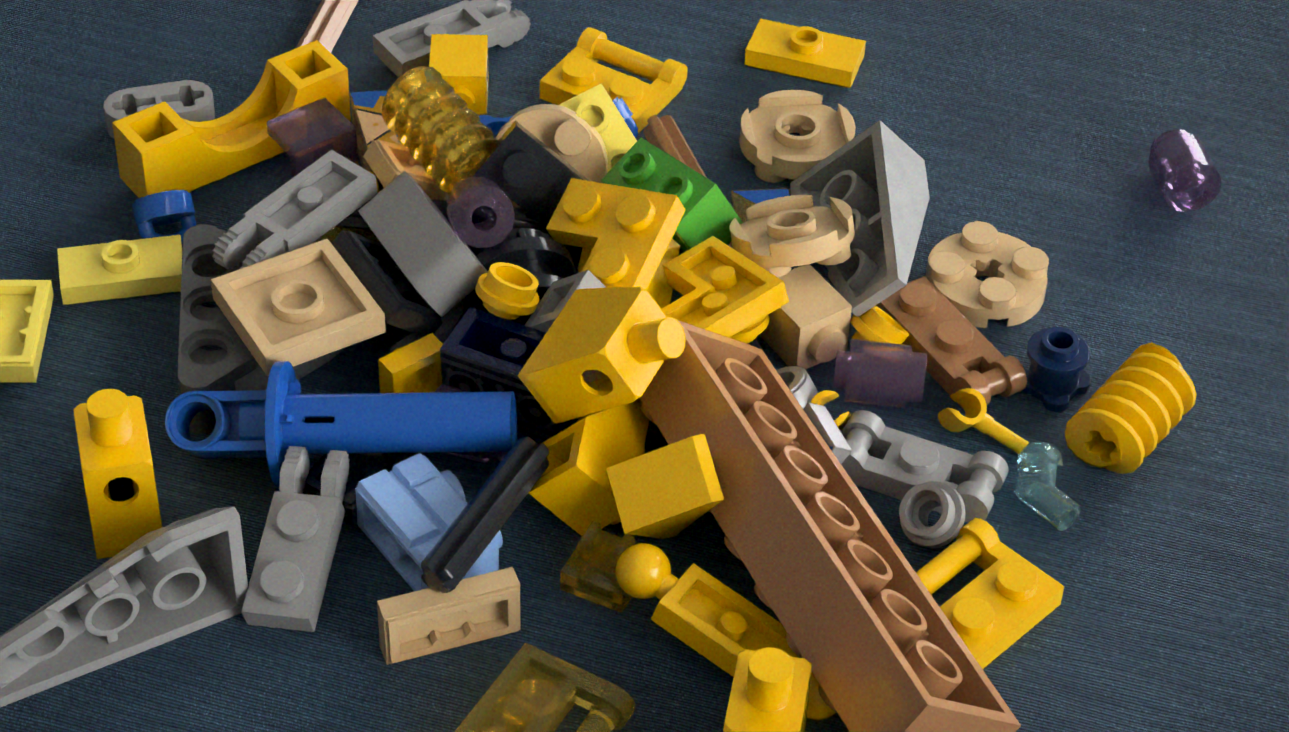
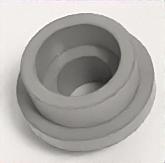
(918, 504)

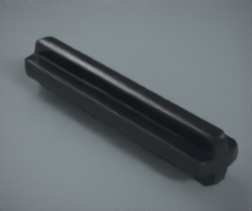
(484, 515)

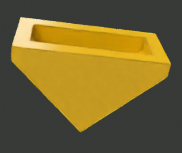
(665, 488)

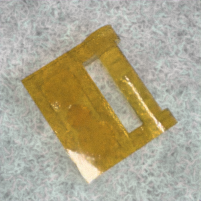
(540, 691)

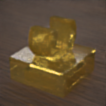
(592, 568)

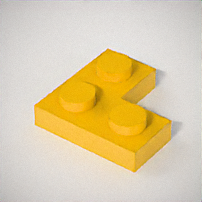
(620, 225)
(721, 289)

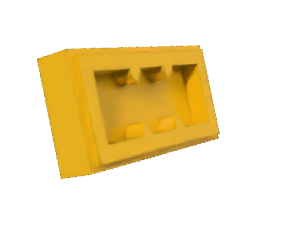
(805, 53)

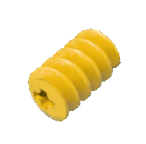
(1132, 411)

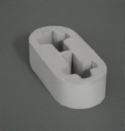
(188, 98)

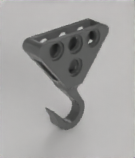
(233, 365)

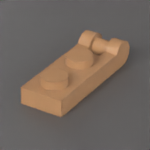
(954, 347)

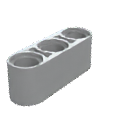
(423, 243)

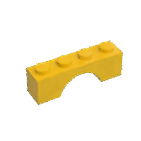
(169, 153)

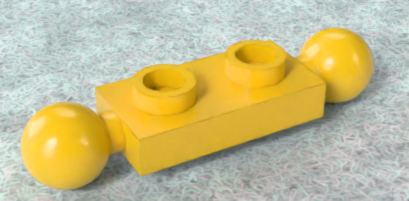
(705, 613)

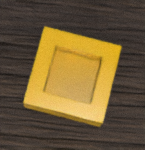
(412, 367)

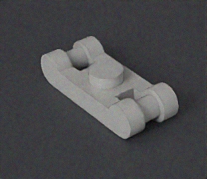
(915, 460)

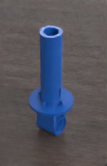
(280, 417)

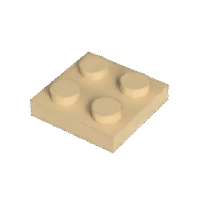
(298, 305)

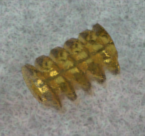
(436, 126)

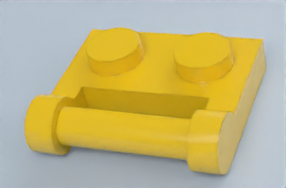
(581, 72)
(1000, 601)

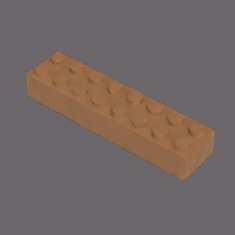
(820, 549)

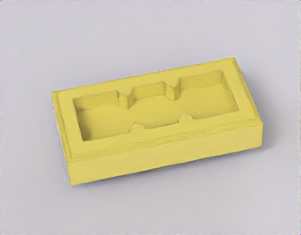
(120, 269)
(23, 328)

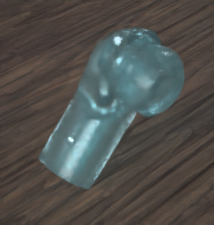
(1037, 485)

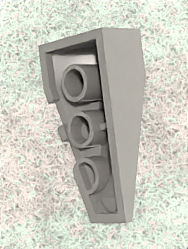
(888, 201)
(131, 603)

